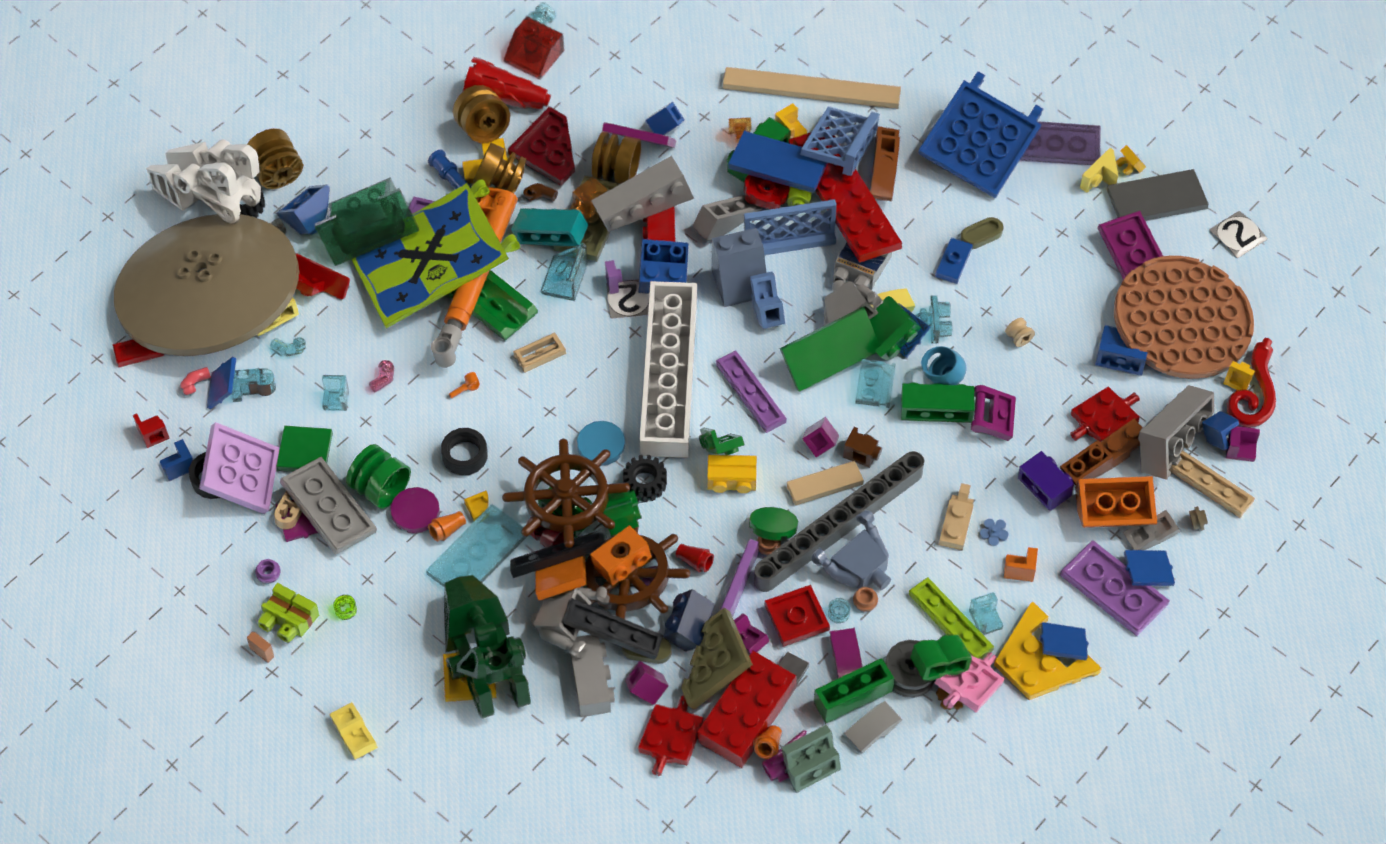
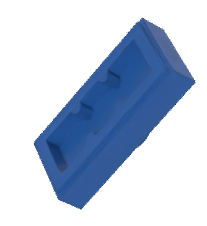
(954, 260)

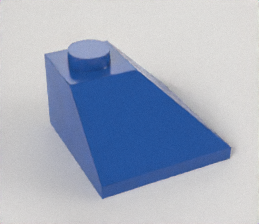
(306, 209)

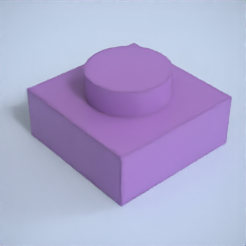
(613, 276)

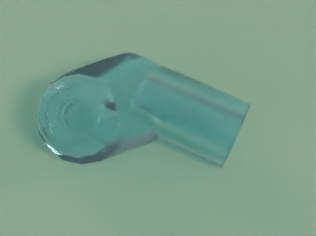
(291, 349)

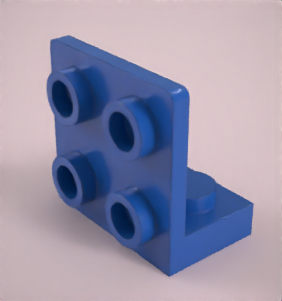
(1117, 356)

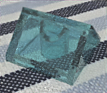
(566, 273)

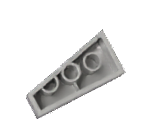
(643, 195)
(1174, 430)

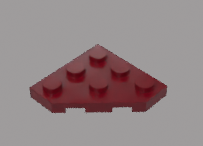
(547, 146)

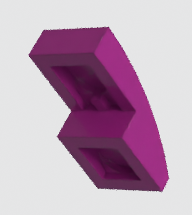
(845, 651)

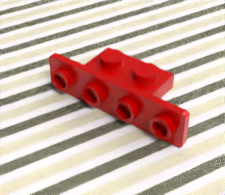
(318, 278)

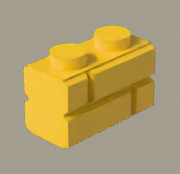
(731, 473)

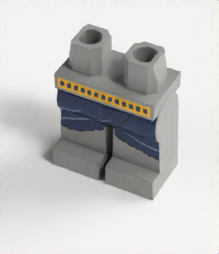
(866, 272)

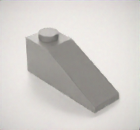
(722, 216)

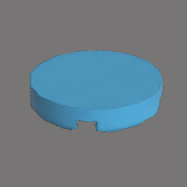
(601, 436)

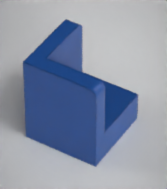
(665, 119)
(1218, 427)
(178, 463)

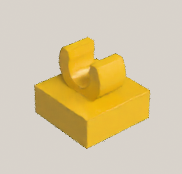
(1132, 161)
(1239, 376)

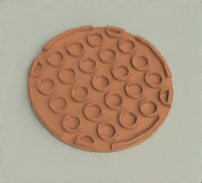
(1184, 316)

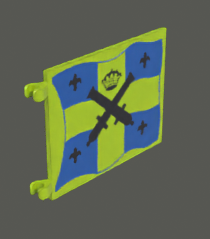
(446, 252)

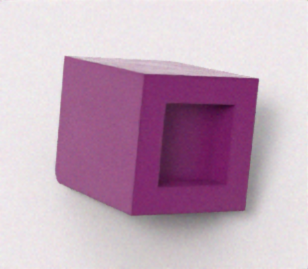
(820, 437)
(1242, 443)
(646, 683)

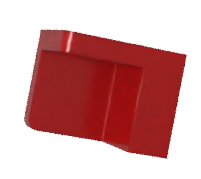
(151, 430)

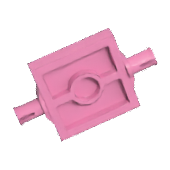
(972, 686)

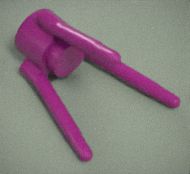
(775, 765)

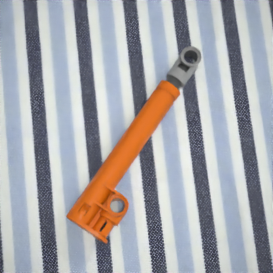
(498, 209)

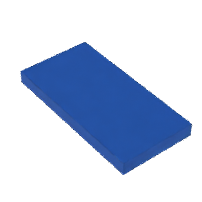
(776, 162)

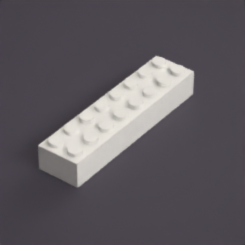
(668, 370)

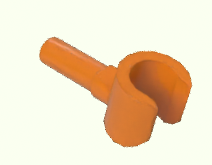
(472, 383)

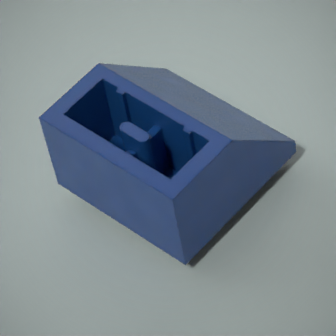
(662, 263)

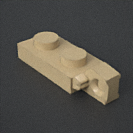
(957, 519)

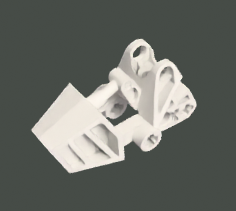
(213, 175)

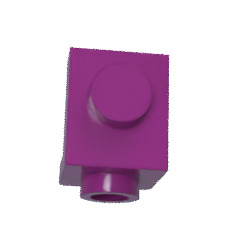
(751, 636)

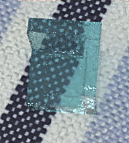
(335, 392)
(985, 614)

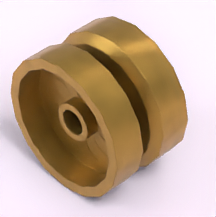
(481, 114)

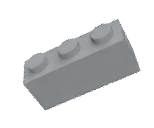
(592, 677)

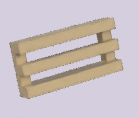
(540, 355)

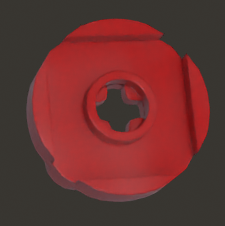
(770, 198)

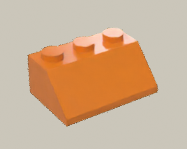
(1116, 501)

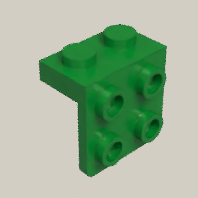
(892, 328)

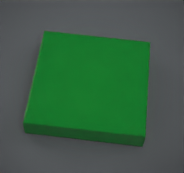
(303, 446)

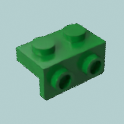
(725, 444)

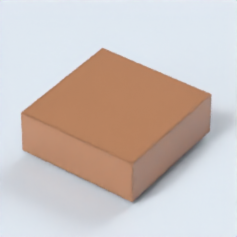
(260, 646)

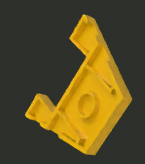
(1029, 668)

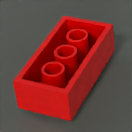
(747, 709)

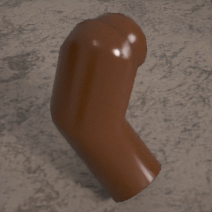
(538, 191)

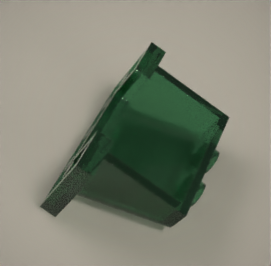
(365, 221)

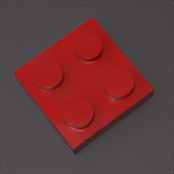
(797, 615)

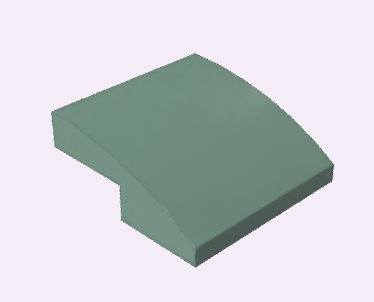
(811, 758)

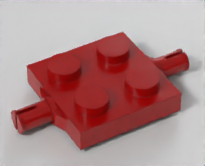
(1103, 414)
(670, 735)

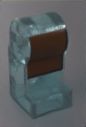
(253, 382)

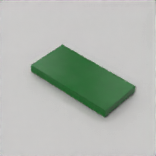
(830, 349)

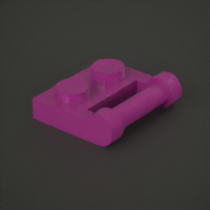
(1001, 413)

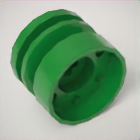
(378, 476)

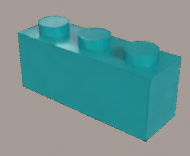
(549, 227)

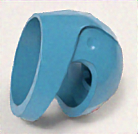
(945, 369)

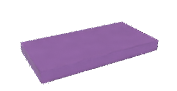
(1110, 587)

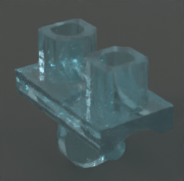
(931, 318)

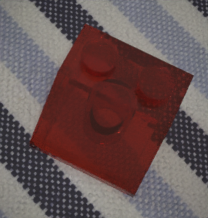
(534, 48)

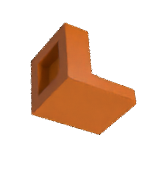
(1021, 567)

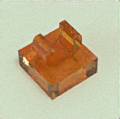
(738, 126)

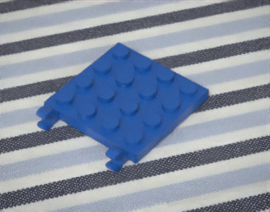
(980, 137)

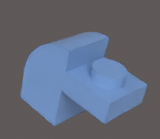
(766, 301)

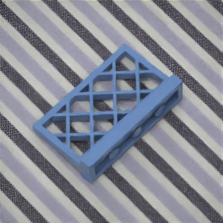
(856, 143)
(798, 235)

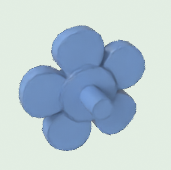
(994, 531)

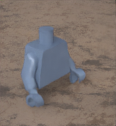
(860, 560)

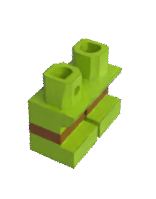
(289, 611)

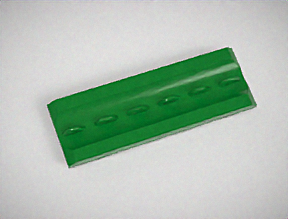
(502, 307)

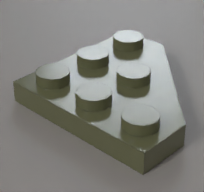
(716, 660)

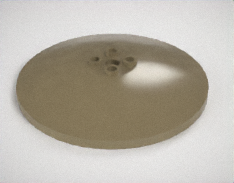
(238, 294)

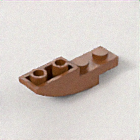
(885, 163)
(1104, 455)

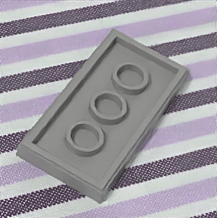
(328, 505)

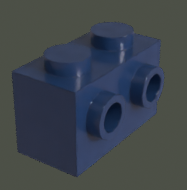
(687, 620)

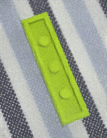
(950, 618)

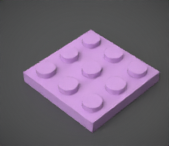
(239, 468)

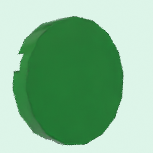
(773, 523)

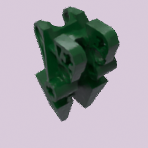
(496, 657)

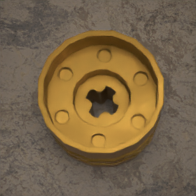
(277, 158)
(616, 158)
(499, 171)

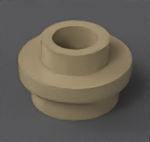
(1198, 518)

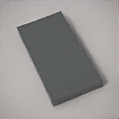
(1159, 195)

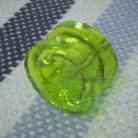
(340, 602)

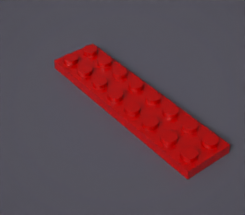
(856, 210)

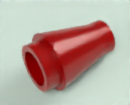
(696, 557)

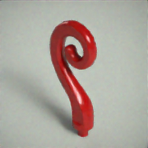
(1259, 361)

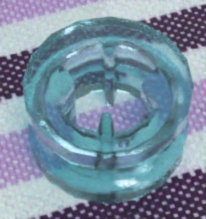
(841, 603)

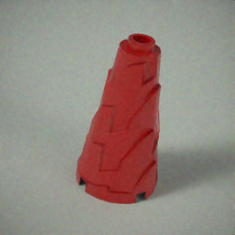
(508, 87)

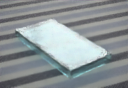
(479, 548)

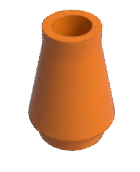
(446, 525)
(768, 742)

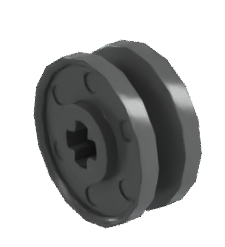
(906, 681)

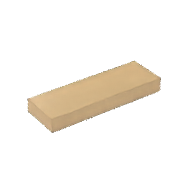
(825, 483)

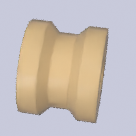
(1020, 332)

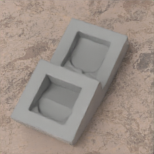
(1147, 536)
(872, 726)

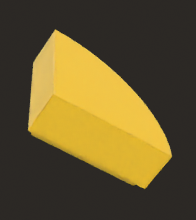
(477, 504)

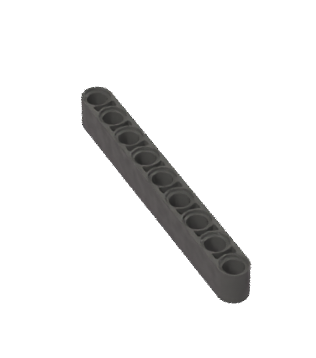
(836, 530)

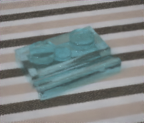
(875, 383)

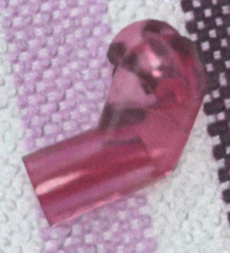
(385, 377)

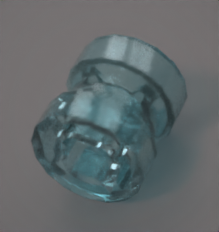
(543, 14)

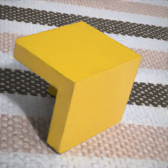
(789, 118)

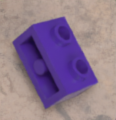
(1046, 480)

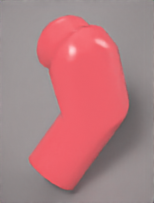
(192, 378)

